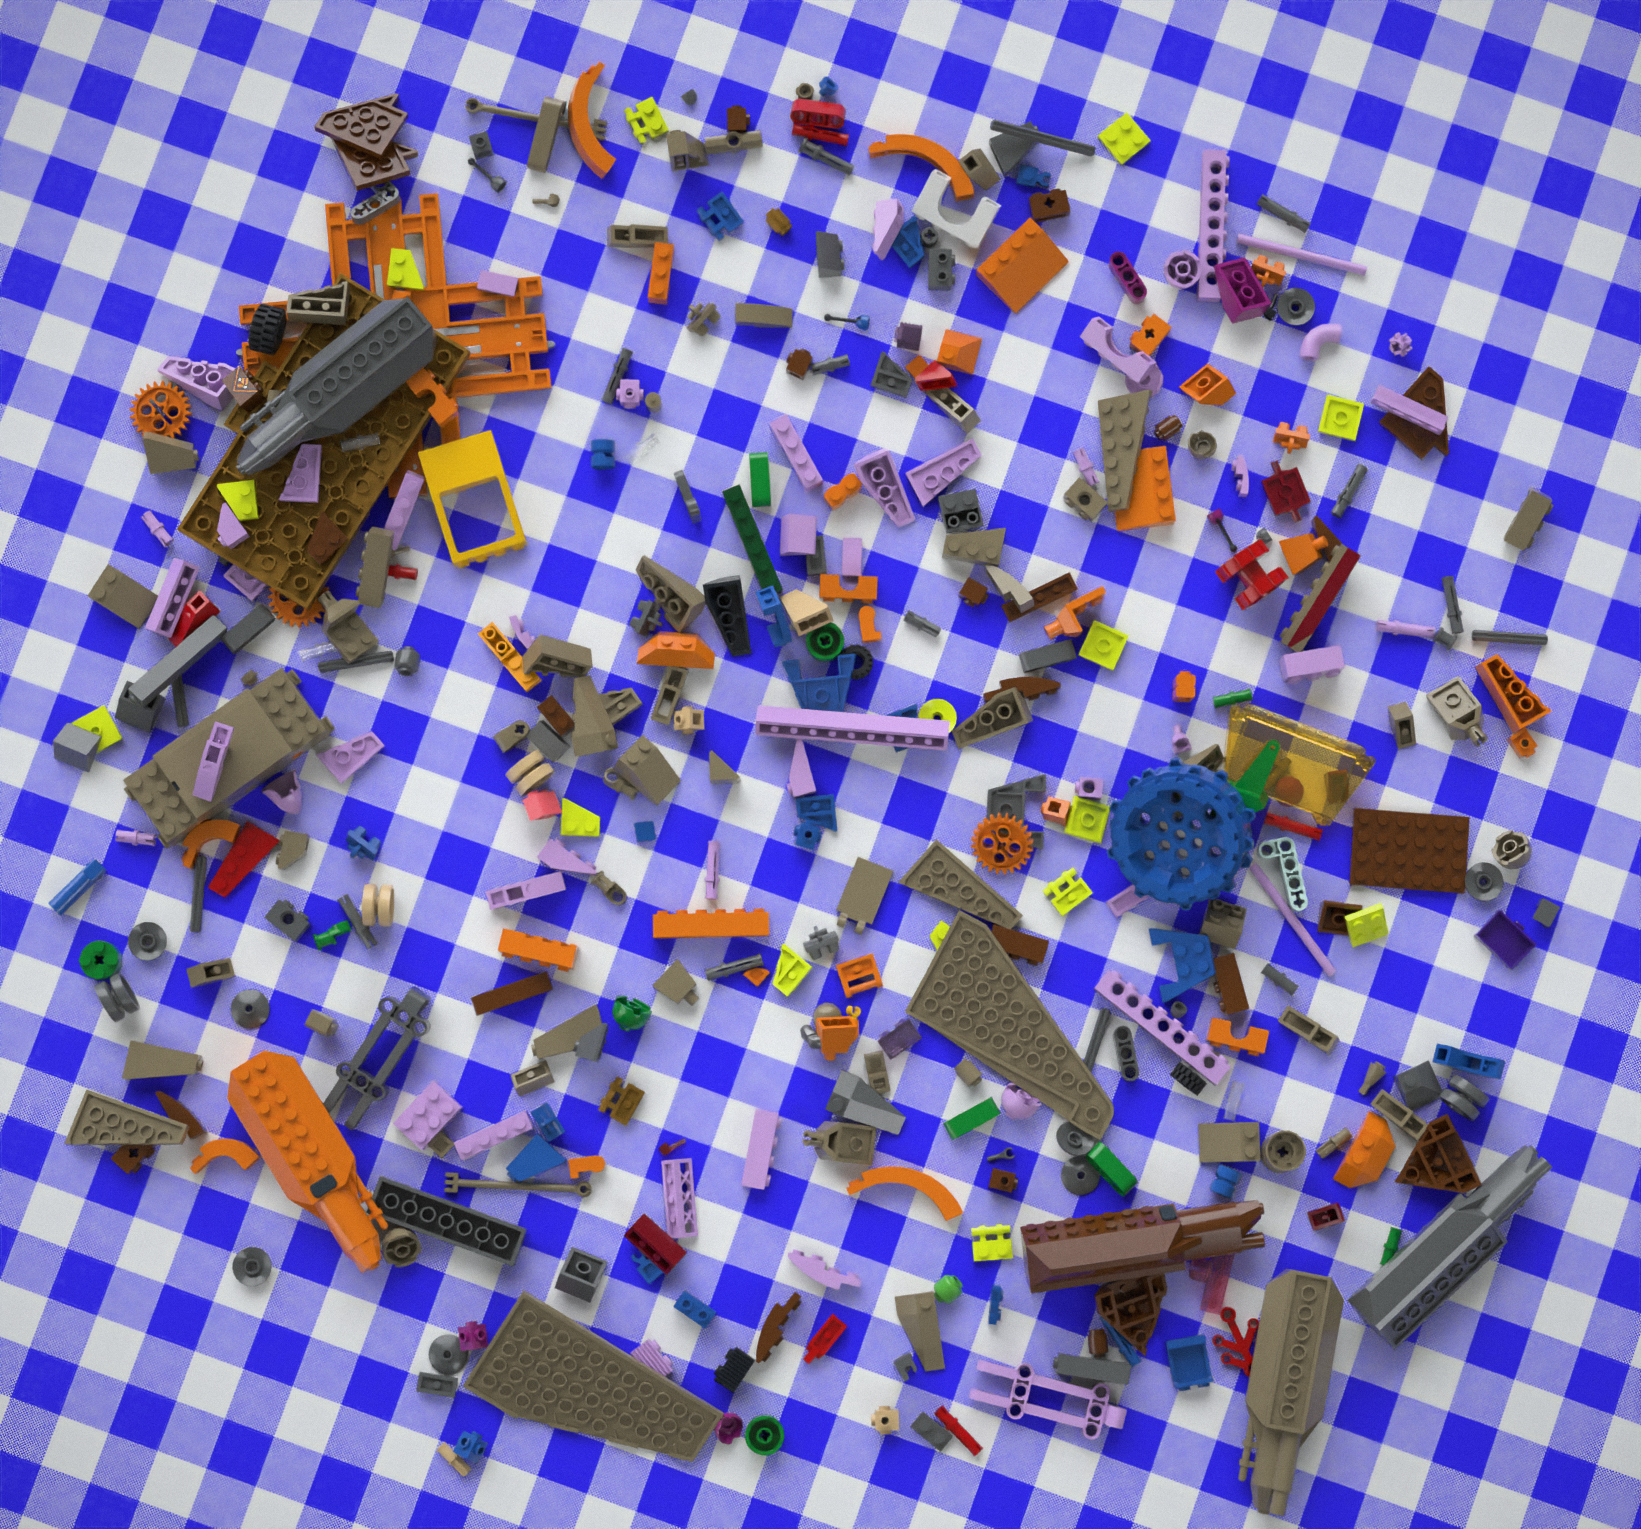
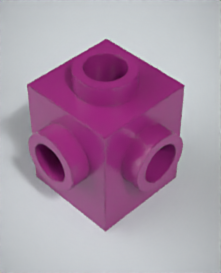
(472, 1336)

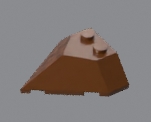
(1440, 1160)
(1132, 1307)

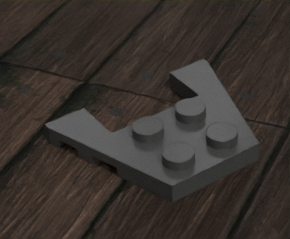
(1011, 800)

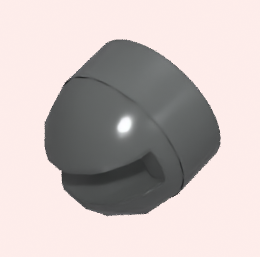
(689, 97)
(1265, 536)
(1178, 1010)

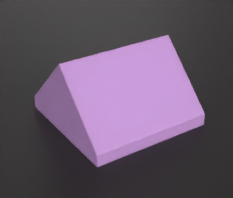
(798, 535)

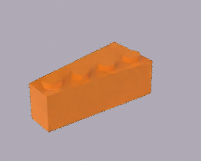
(538, 949)

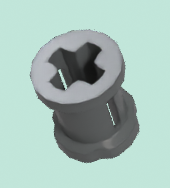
(934, 234)
(1444, 638)

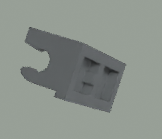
(548, 741)
(903, 1362)

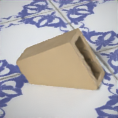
(805, 611)

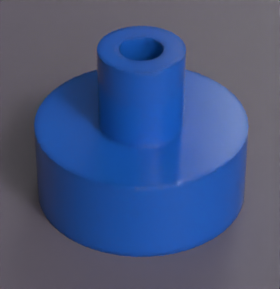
(827, 87)

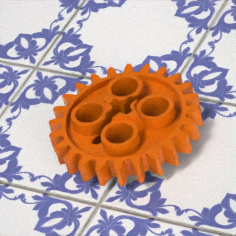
(173, 401)
(287, 609)
(988, 852)

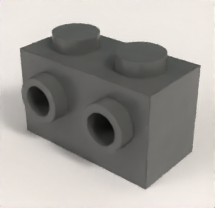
(940, 269)

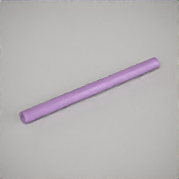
(1301, 254)
(1292, 919)

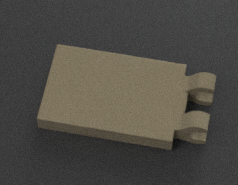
(863, 893)

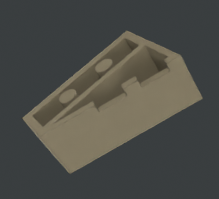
(975, 547)

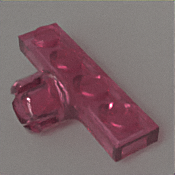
(1215, 1276)

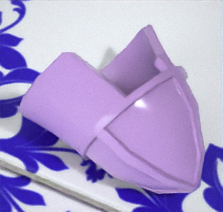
(285, 793)

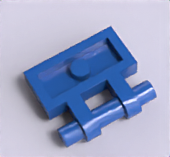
(726, 214)

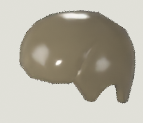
(1202, 445)
(826, 1010)

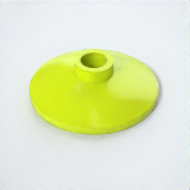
(941, 708)

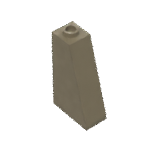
(563, 1037)
(156, 1061)

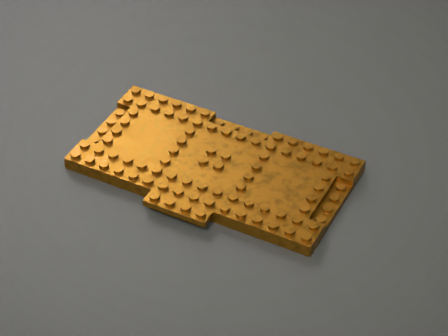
(348, 479)

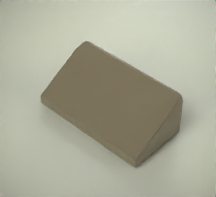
(532, 1078)

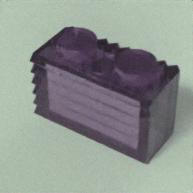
(908, 336)
(898, 1039)

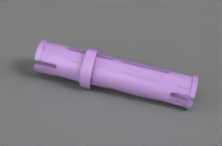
(1405, 629)
(712, 870)

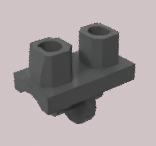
(648, 619)
(820, 939)

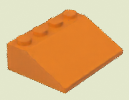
(1022, 265)
(1151, 495)

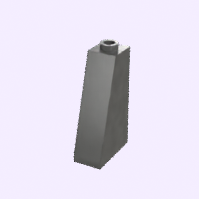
(1092, 1368)

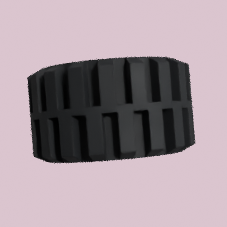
(267, 329)

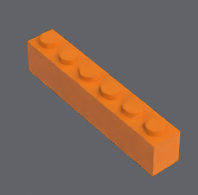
(711, 924)

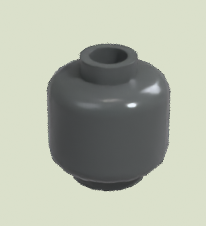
(407, 661)

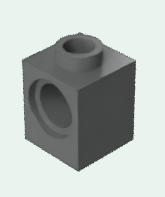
(481, 145)

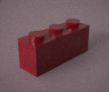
(655, 1244)

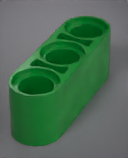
(760, 479)
(971, 1118)
(1111, 1169)

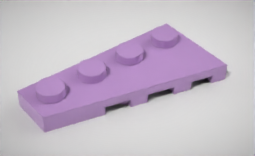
(940, 471)

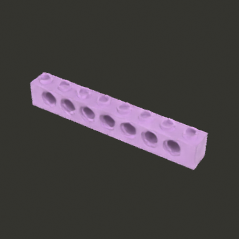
(1211, 159)
(1212, 1074)

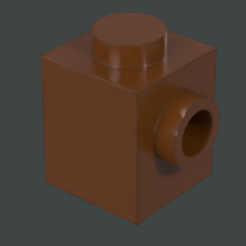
(737, 119)
(799, 363)
(973, 593)
(1002, 1180)

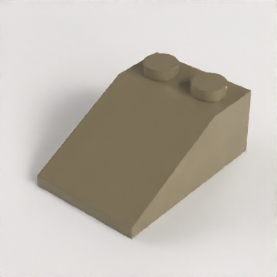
(123, 596)
(647, 770)
(1229, 1142)

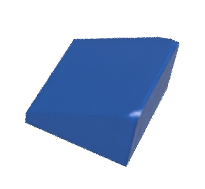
(645, 831)

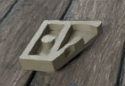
(620, 703)

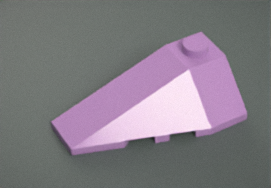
(199, 379)
(882, 481)

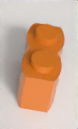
(846, 489)

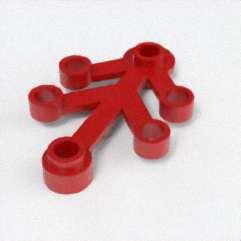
(1241, 1345)

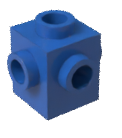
(807, 842)
(470, 1446)

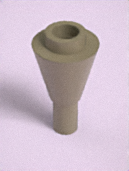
(1374, 1073)

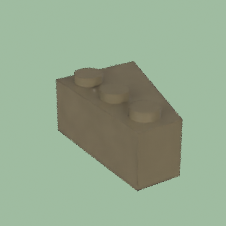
(685, 151)
(320, 306)
(1528, 519)
(557, 656)

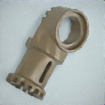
(620, 785)
(609, 889)

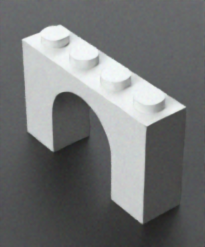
(929, 207)

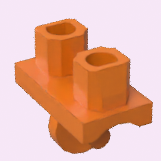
(1268, 273)
(1291, 439)

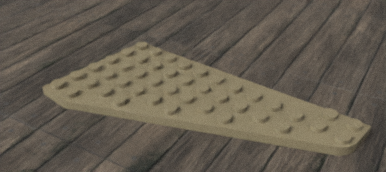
(992, 1012)

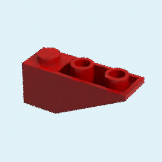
(193, 615)

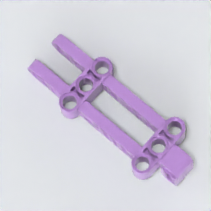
(1110, 1414)

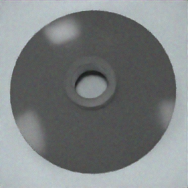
(1302, 300)
(1493, 879)
(138, 937)
(259, 1012)
(1081, 1143)
(1072, 1182)
(242, 1269)
(436, 1354)

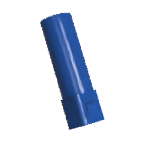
(77, 887)

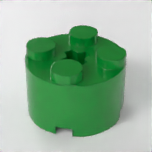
(828, 652)
(89, 960)
(757, 1443)

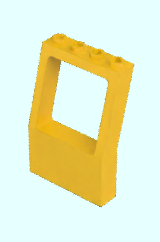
(463, 466)

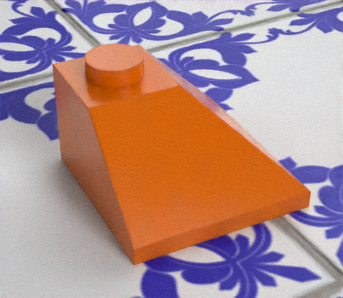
(959, 351)
(1208, 387)

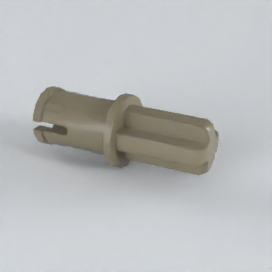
(1334, 1143)

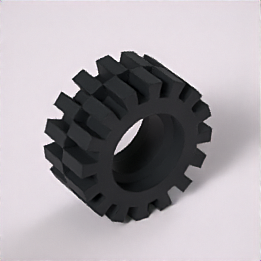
(867, 660)
(1188, 1078)

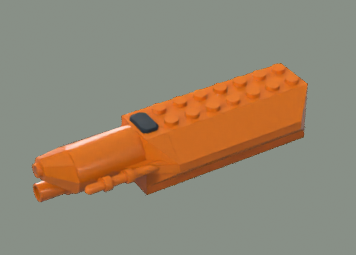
(306, 1151)

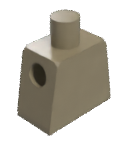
(677, 984)

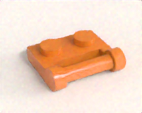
(856, 969)

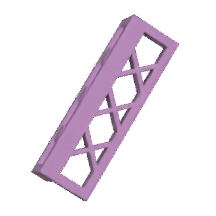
(1409, 410)
(676, 1198)

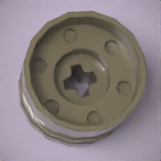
(1290, 1143)

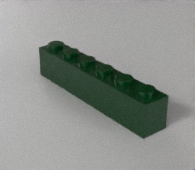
(751, 538)

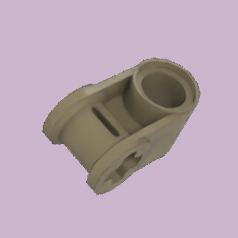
(509, 738)

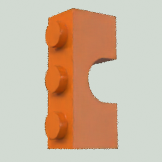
(660, 273)
(443, 408)
(831, 589)
(1220, 1034)

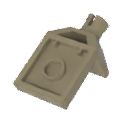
(345, 627)
(1459, 711)
(843, 1142)

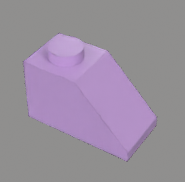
(230, 528)

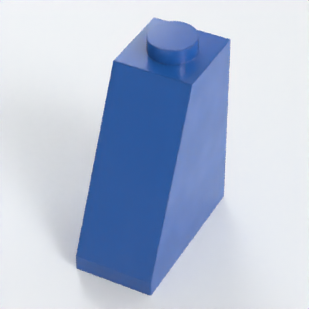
(534, 1159)

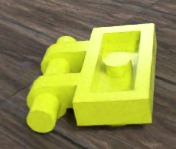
(651, 117)
(1071, 896)
(991, 1249)

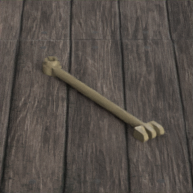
(480, 107)
(513, 1185)

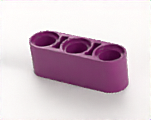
(1127, 286)

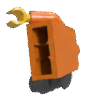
(833, 1033)

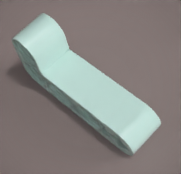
(1286, 875)

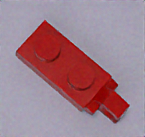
(824, 1338)

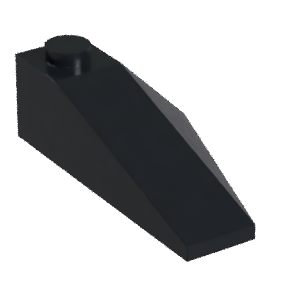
(727, 608)

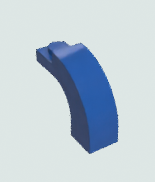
(1468, 1062)

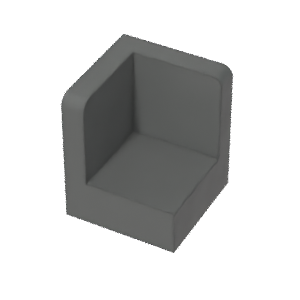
(1545, 912)

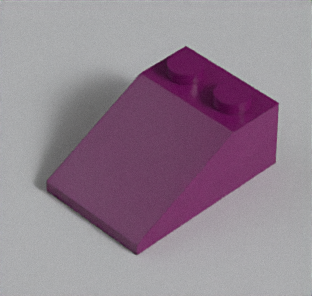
(1240, 291)

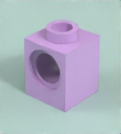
(1097, 785)

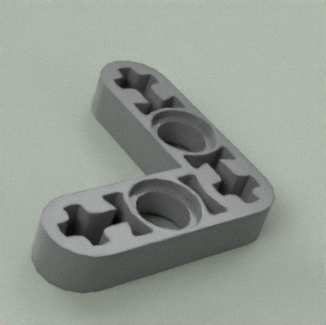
(380, 197)
(689, 501)

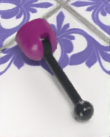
(1216, 518)

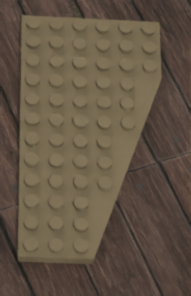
(577, 1382)

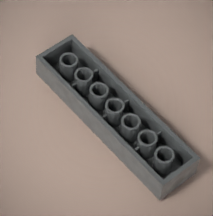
(449, 1221)

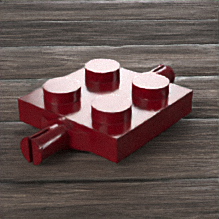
(1285, 491)

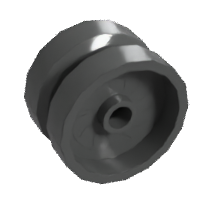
(117, 997)
(1463, 1098)

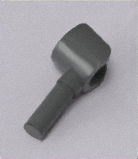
(1001, 1155)

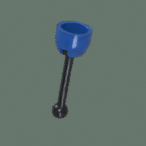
(861, 322)

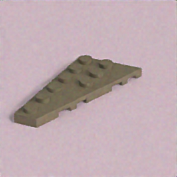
(1122, 436)
(952, 882)
(113, 1122)

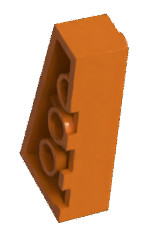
(1510, 694)

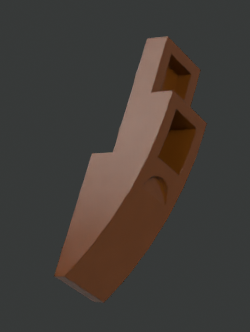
(1029, 687)
(770, 1333)

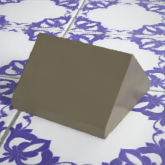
(720, 772)

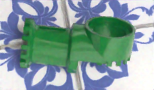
(329, 937)

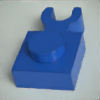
(1029, 176)
(647, 1269)

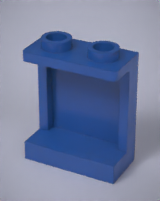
(770, 604)
(1189, 1362)

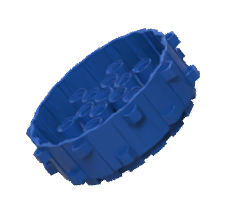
(1162, 875)

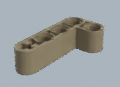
(545, 133)

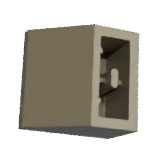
(1223, 922)

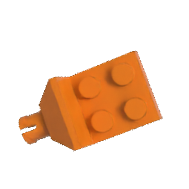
(1066, 621)

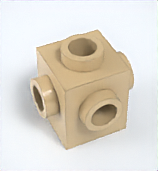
(688, 720)
(891, 1414)

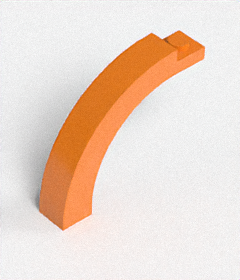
(579, 126)
(932, 153)
(932, 1188)

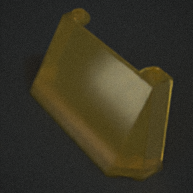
(1311, 767)

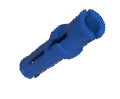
(1124, 1346)

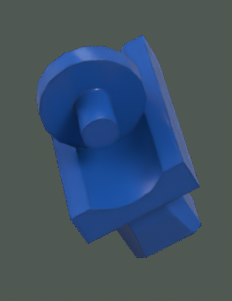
(361, 847)
(548, 1122)

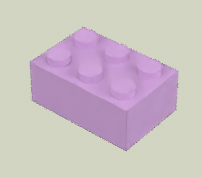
(1312, 664)
(428, 1115)

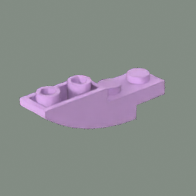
(212, 761)
(525, 890)
(815, 1267)

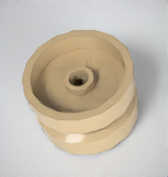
(530, 773)
(378, 905)

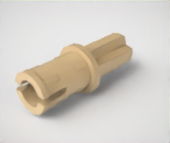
(454, 1459)

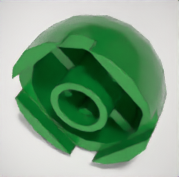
(630, 1014)

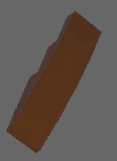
(511, 993)

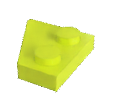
(403, 271)
(241, 498)

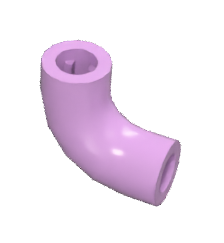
(1317, 337)

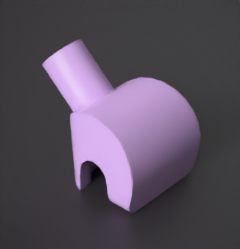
(1180, 740)

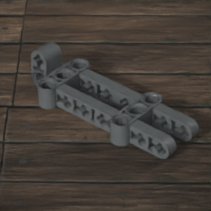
(412, 1004)

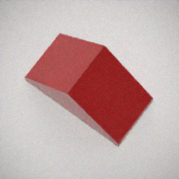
(935, 377)

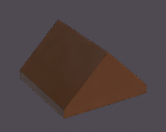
(1332, 916)

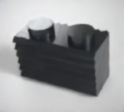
(734, 1369)

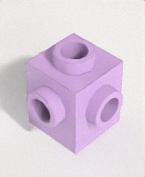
(630, 387)

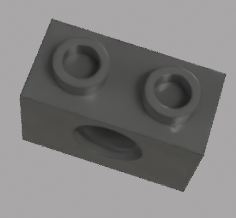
(296, 928)

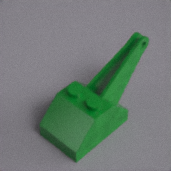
(1254, 779)

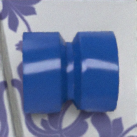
(602, 453)
(1225, 1181)

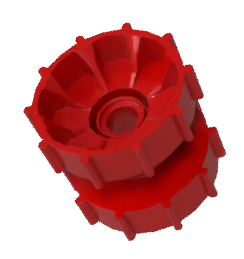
(1251, 574)

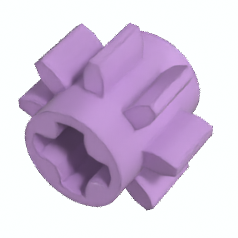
(1400, 344)

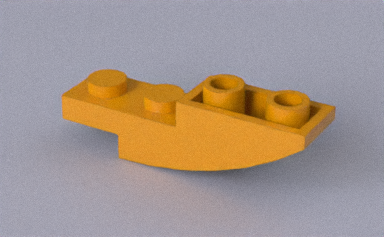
(508, 656)

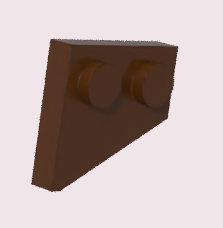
(325, 539)

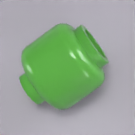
(948, 1289)

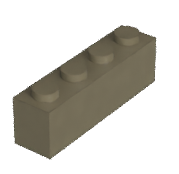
(375, 567)

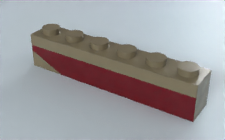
(1320, 599)

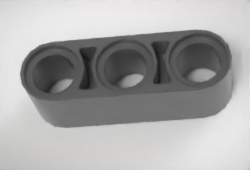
(248, 628)
(1047, 656)
(1124, 1063)

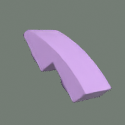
(1241, 471)
(525, 637)

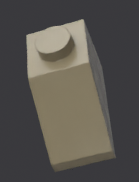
(1402, 724)
(210, 972)

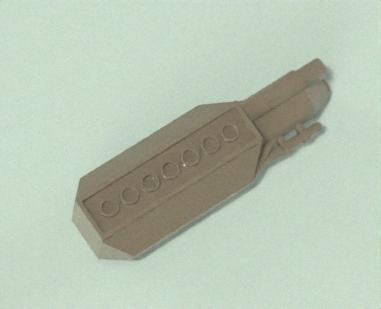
(1288, 1380)

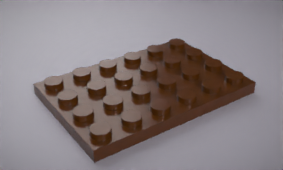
(1409, 850)

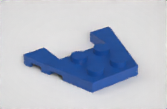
(822, 692)
(1192, 960)

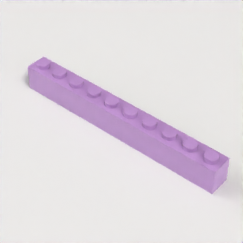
(852, 727)

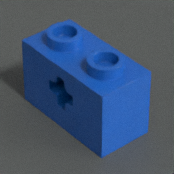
(695, 1309)

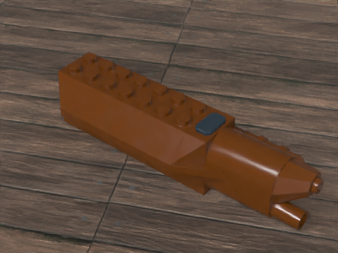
(1134, 1243)

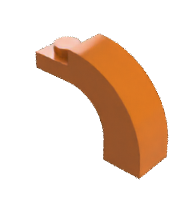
(206, 832)
(236, 1149)

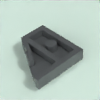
(890, 377)

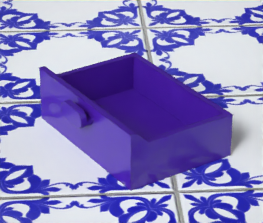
(1505, 939)

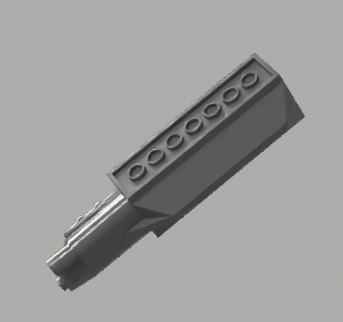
(341, 382)
(1446, 1251)

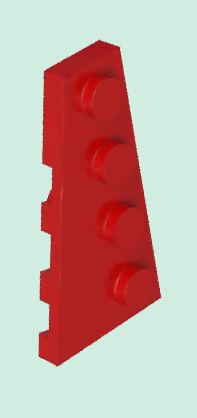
(247, 851)

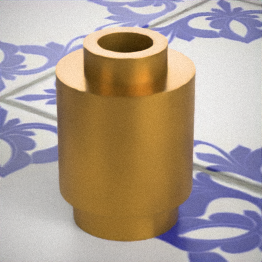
(778, 221)

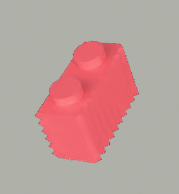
(541, 805)

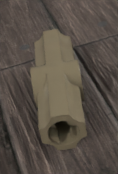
(721, 144)

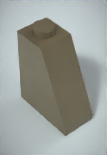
(168, 454)

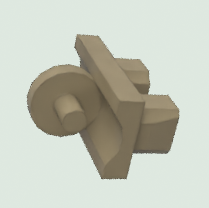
(707, 312)

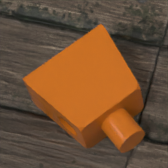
(1303, 551)

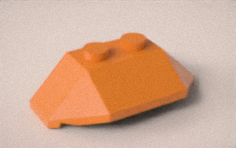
(677, 651)
(1367, 1153)

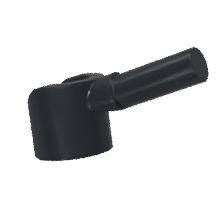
(1270, 313)

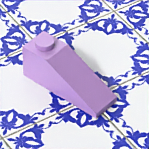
(800, 774)

